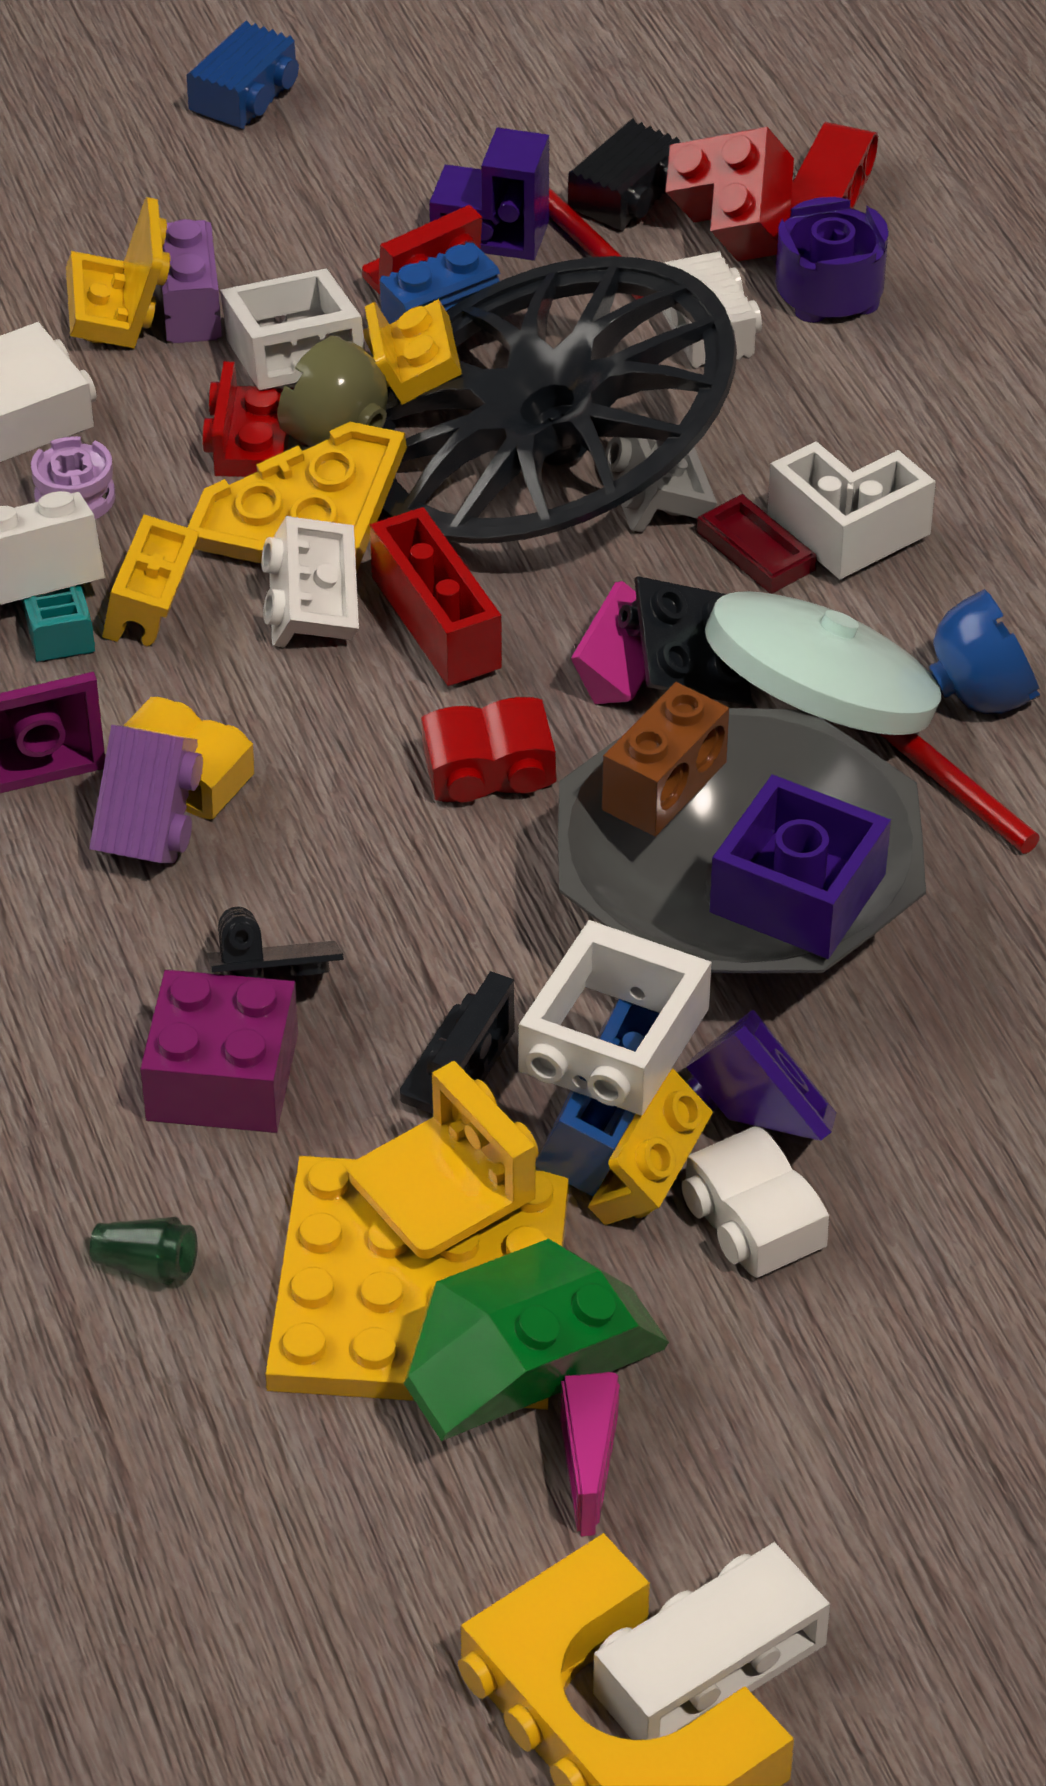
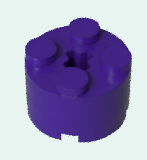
(831, 259)

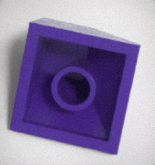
(759, 1082)

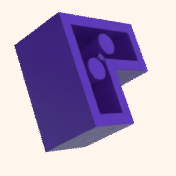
(506, 192)

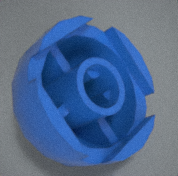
(981, 658)

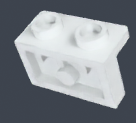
(311, 580)

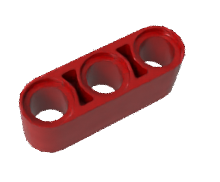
(836, 164)

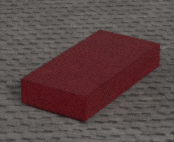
(756, 543)

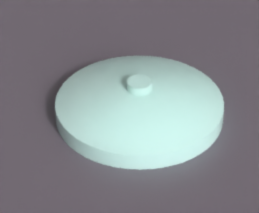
(823, 662)

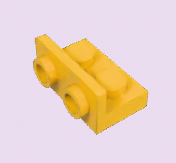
(413, 351)

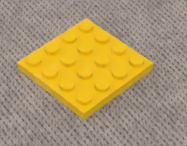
(360, 1294)

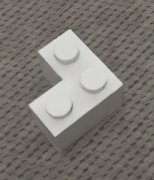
(849, 514)

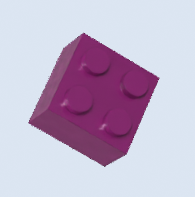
(220, 1051)

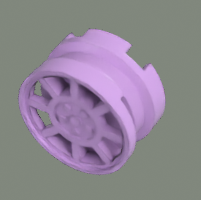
(75, 468)

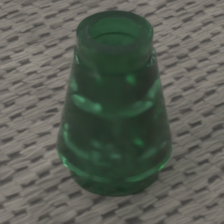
(146, 1248)

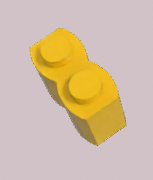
(224, 749)

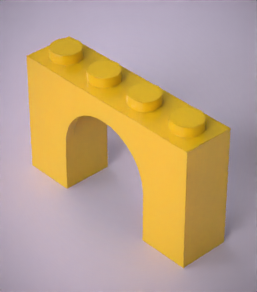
(547, 1631)

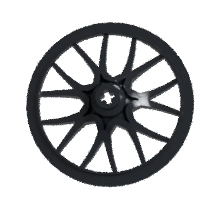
(559, 399)

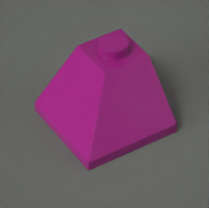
(50, 732)

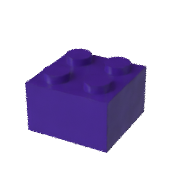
(799, 866)

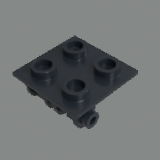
(674, 640)
(243, 952)

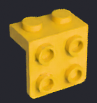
(115, 297)
(450, 1170)

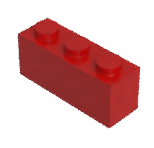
(436, 596)

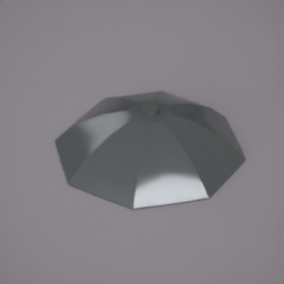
(664, 881)

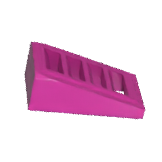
(588, 1433)

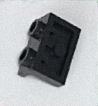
(470, 1035)

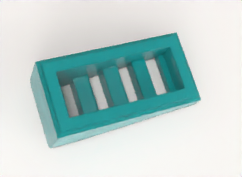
(59, 623)

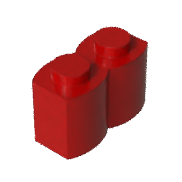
(488, 749)

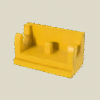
(149, 577)

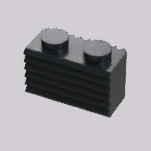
(622, 175)

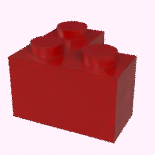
(736, 183)

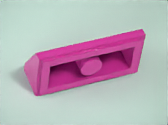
(607, 656)

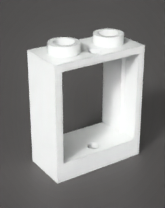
(312, 311)
(631, 971)

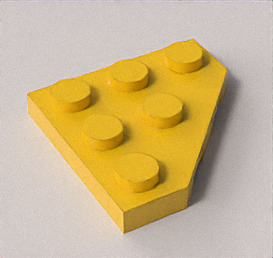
(330, 482)

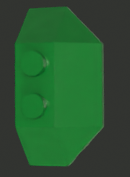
(516, 1331)

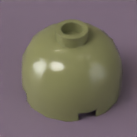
(336, 387)

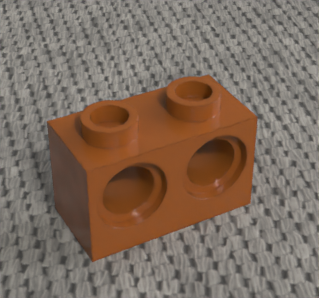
(665, 758)

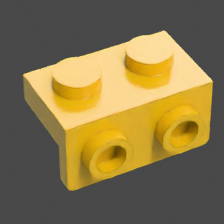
(651, 1153)

